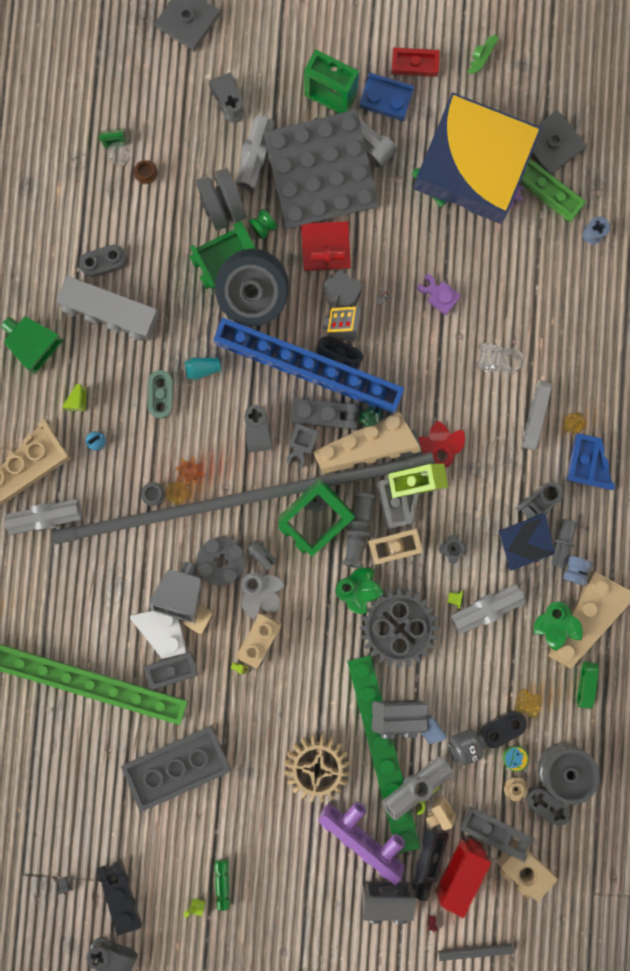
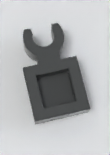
(303, 441)

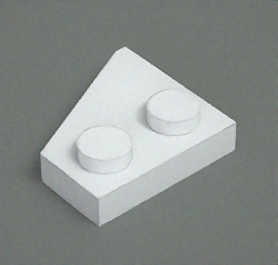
(162, 633)

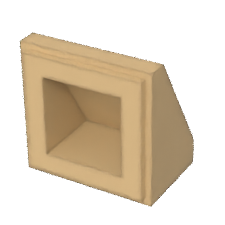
(203, 618)

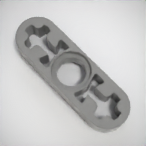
(536, 415)

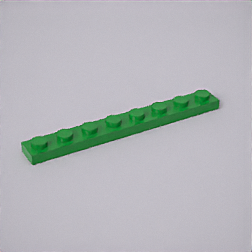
(381, 749)

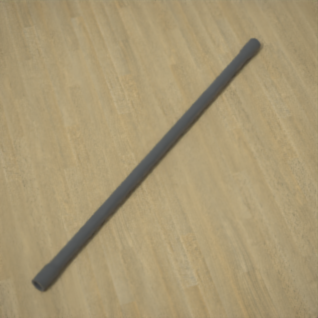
(74, 533)

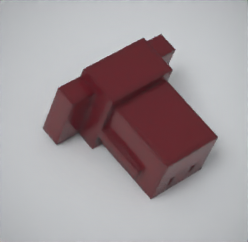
(432, 924)

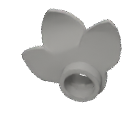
(263, 596)

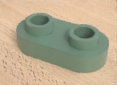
(160, 394)

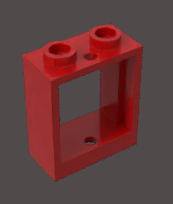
(463, 877)

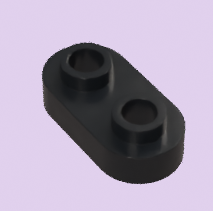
(339, 352)
(503, 727)

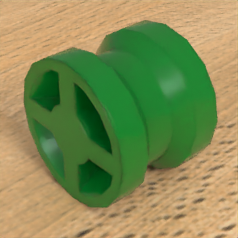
(262, 224)

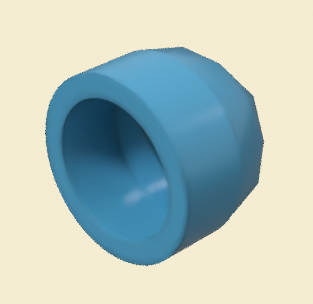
(97, 445)

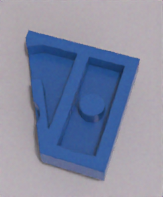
(589, 463)

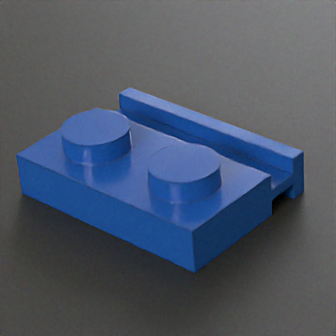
(386, 96)

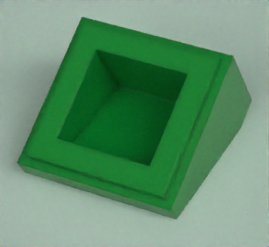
(110, 136)

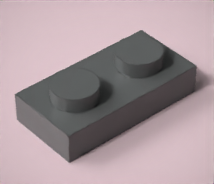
(171, 670)

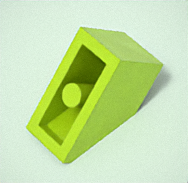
(418, 480)

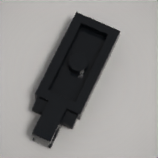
(429, 863)

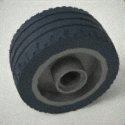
(250, 305)

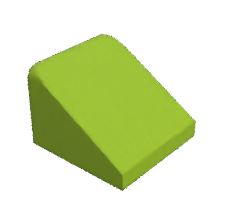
(76, 400)

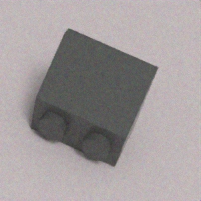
(388, 902)

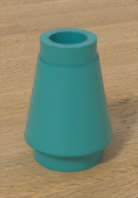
(201, 367)

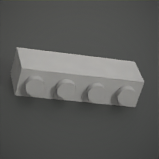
(107, 308)

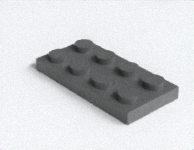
(176, 768)

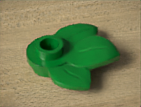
(361, 592)
(558, 629)

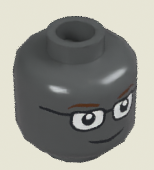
(466, 747)

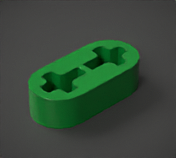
(587, 685)

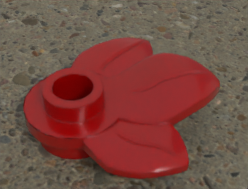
(442, 442)

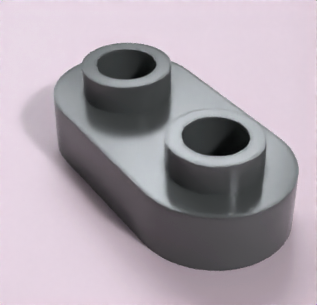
(102, 261)

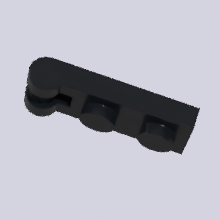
(119, 898)

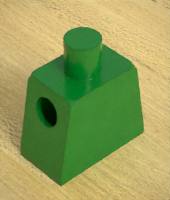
(30, 342)

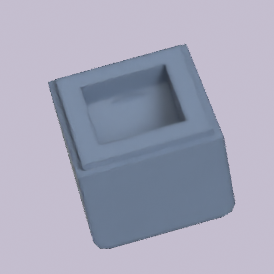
(434, 732)

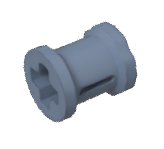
(599, 224)

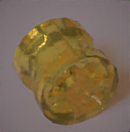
(528, 703)

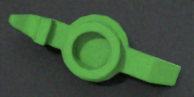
(481, 54)

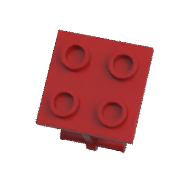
(326, 246)

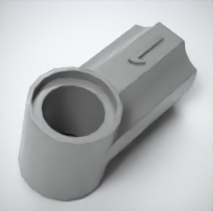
(378, 147)

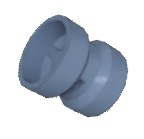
(577, 570)

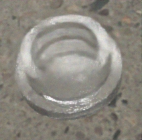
(118, 153)

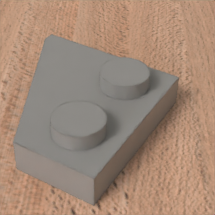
(397, 510)

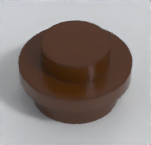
(145, 172)

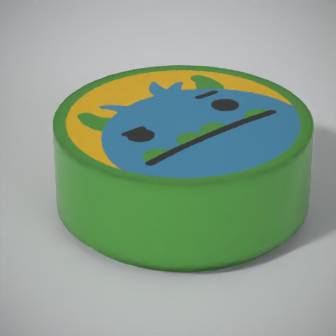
(515, 758)

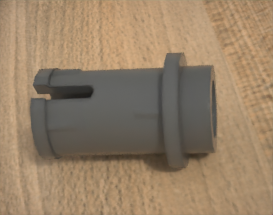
(261, 554)

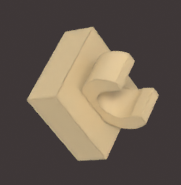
(442, 814)

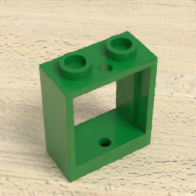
(321, 79)
(332, 500)

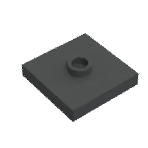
(187, 21)
(556, 143)

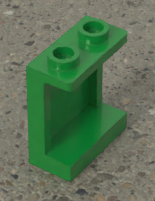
(215, 252)

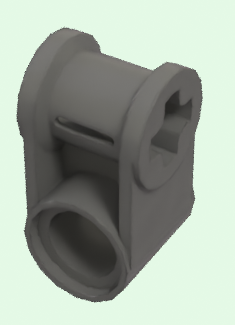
(227, 95)
(257, 434)
(538, 501)
(113, 957)

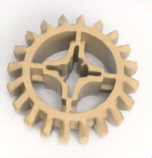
(328, 770)

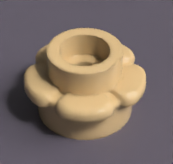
(514, 782)

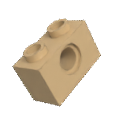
(395, 546)
(258, 640)
(536, 883)

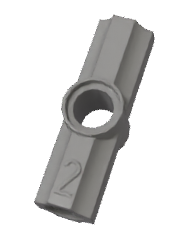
(254, 154)
(43, 517)
(488, 609)
(405, 796)

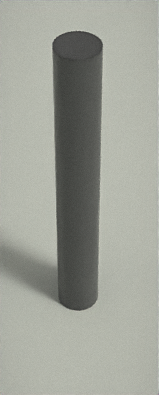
(475, 952)

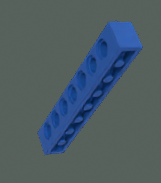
(308, 366)

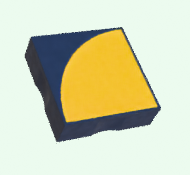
(477, 158)

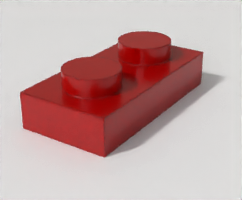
(415, 62)

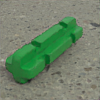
(222, 884)

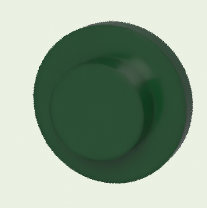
(370, 416)

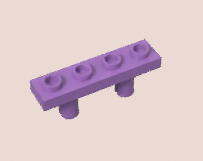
(360, 842)

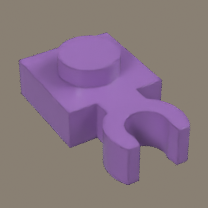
(441, 296)

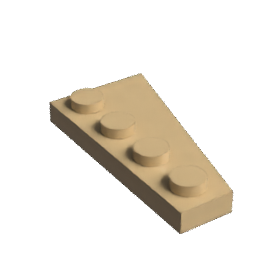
(366, 445)
(31, 461)
(596, 609)

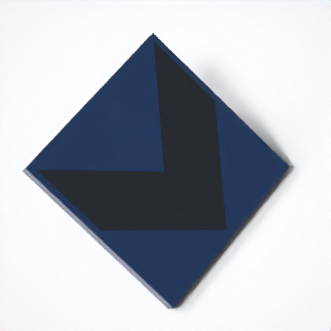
(527, 541)

